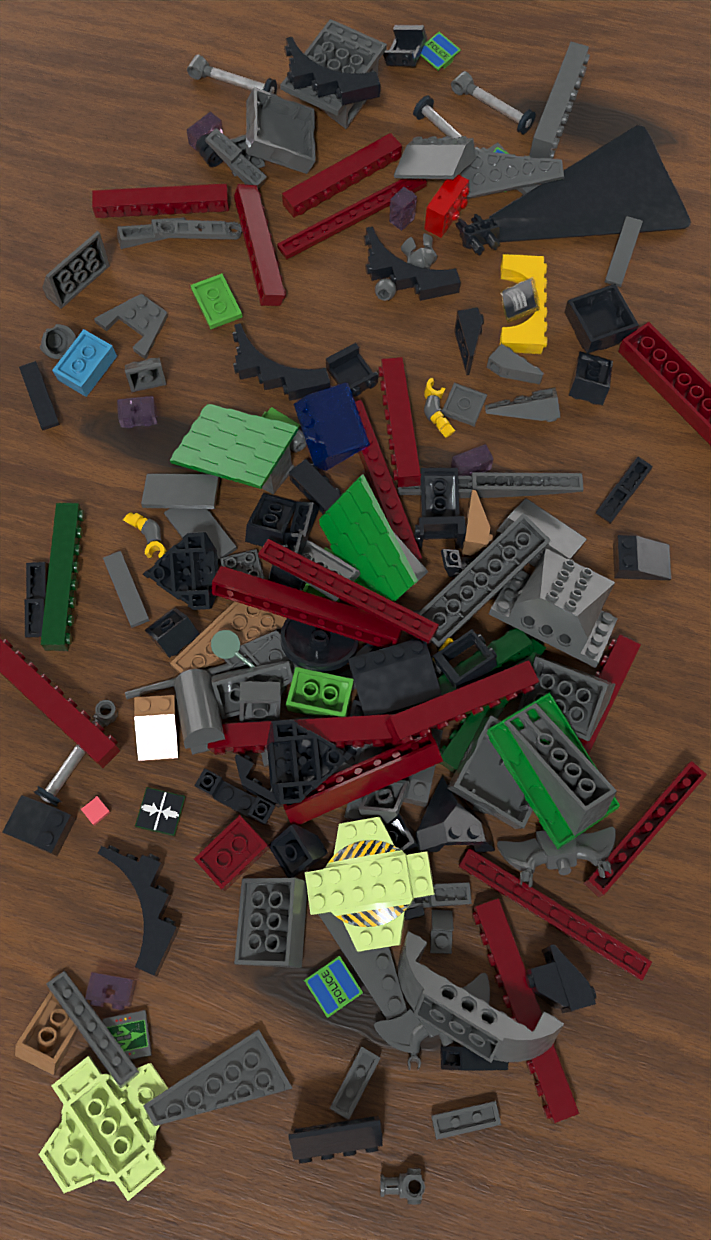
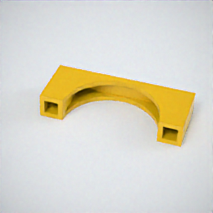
(529, 335)

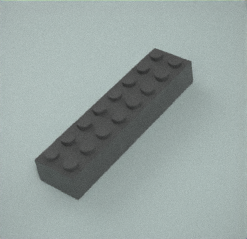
(560, 101)
(484, 577)

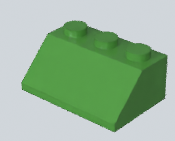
(319, 694)

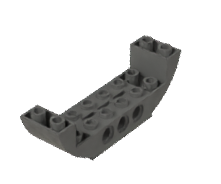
(466, 1017)

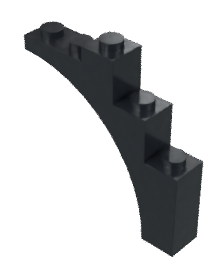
(346, 86)
(426, 282)
(294, 381)
(157, 934)

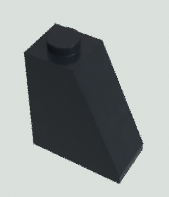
(463, 1059)

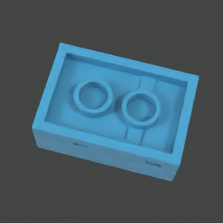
(84, 363)

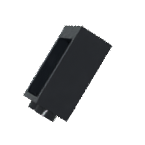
(457, 647)

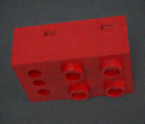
(446, 205)

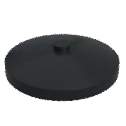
(315, 647)

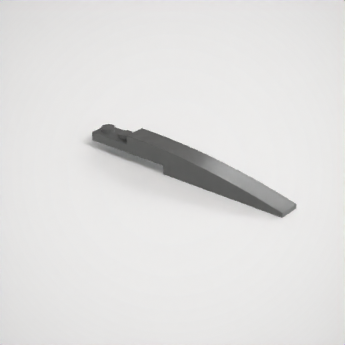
(512, 484)

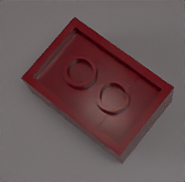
(231, 853)

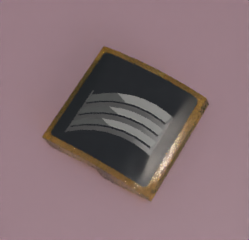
(520, 300)

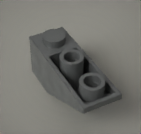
(512, 366)

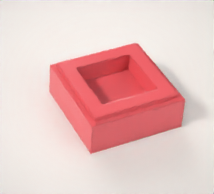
(95, 810)

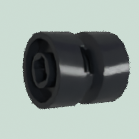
(208, 154)

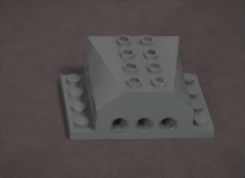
(342, 51)
(559, 606)

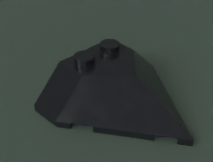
(188, 571)
(299, 760)
(451, 822)

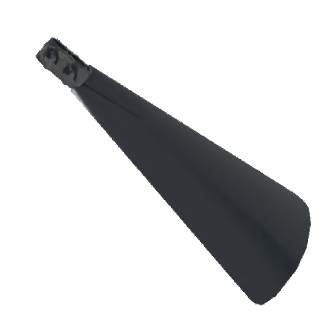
(591, 199)

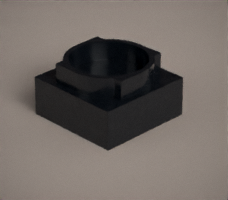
(600, 318)

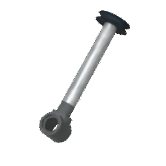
(200, 68)
(464, 84)
(424, 109)
(75, 756)

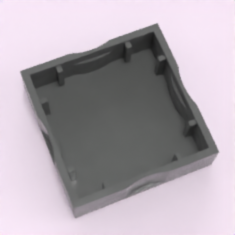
(280, 130)
(489, 784)

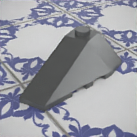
(540, 406)
(227, 684)
(421, 782)

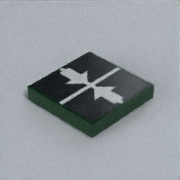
(160, 811)

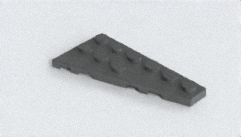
(505, 172)
(372, 966)
(229, 1079)

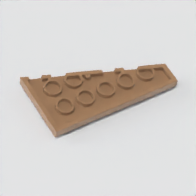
(242, 620)

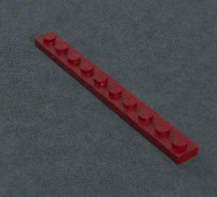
(346, 217)
(349, 591)
(555, 915)

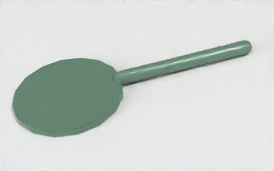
(226, 645)

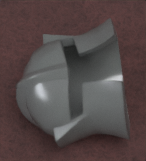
(422, 257)
(57, 341)

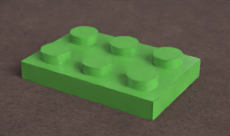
(216, 301)

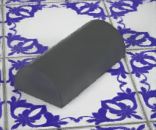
(198, 708)

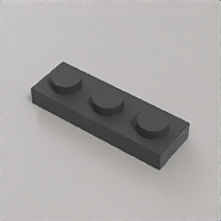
(355, 1083)
(465, 1120)

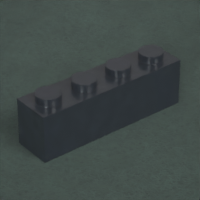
(314, 485)

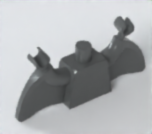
(534, 852)
(408, 1031)

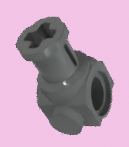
(399, 1185)

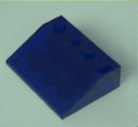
(331, 425)

